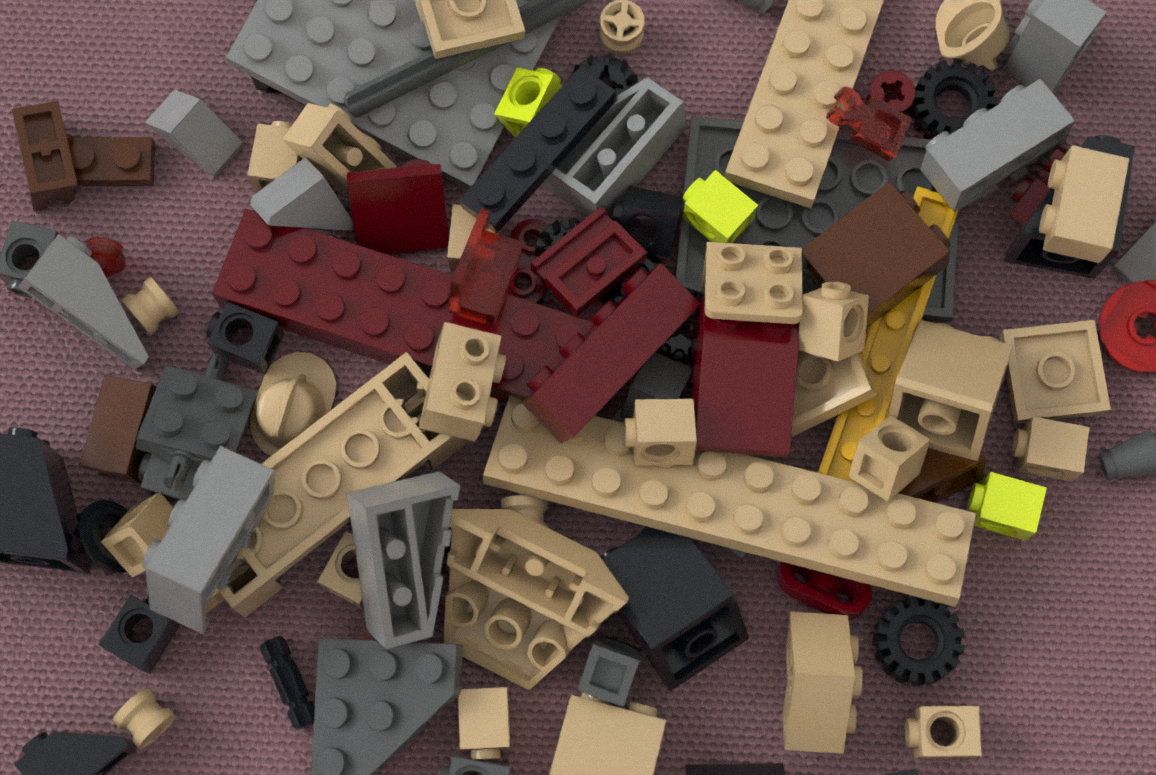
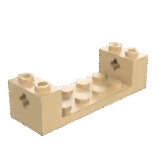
(353, 447)

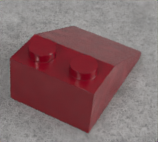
(743, 384)

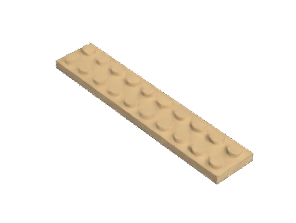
(741, 505)

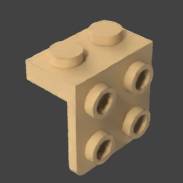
(753, 283)

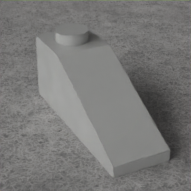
(79, 293)

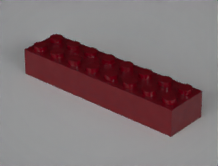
(376, 302)

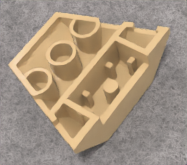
(522, 593)

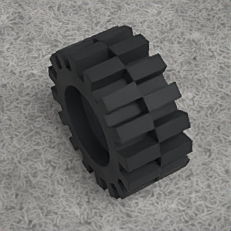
(949, 78)
(947, 637)

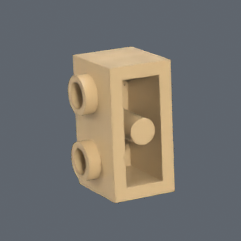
(334, 145)
(1084, 203)
(461, 382)

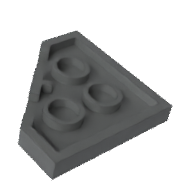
(377, 700)

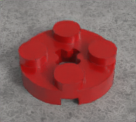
(1117, 327)

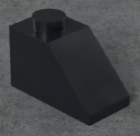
(73, 754)

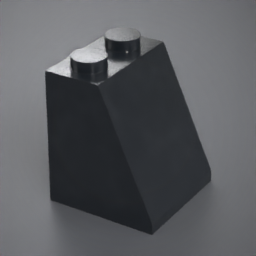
(1029, 244)
(37, 506)
(675, 604)

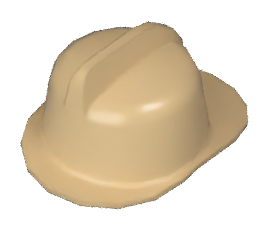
(972, 31)
(291, 399)

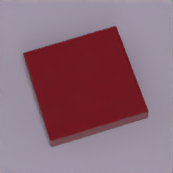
(399, 208)

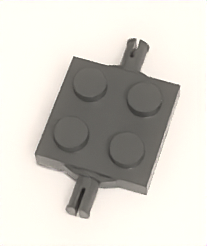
(194, 418)

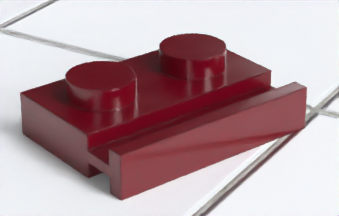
(589, 261)

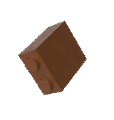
(879, 251)

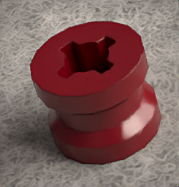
(900, 85)

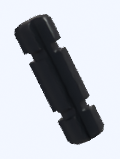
(288, 682)

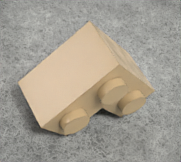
(820, 682)

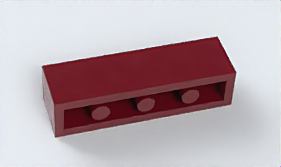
(610, 353)

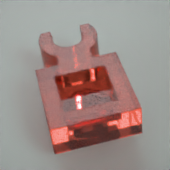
(875, 123)

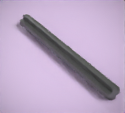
(427, 68)

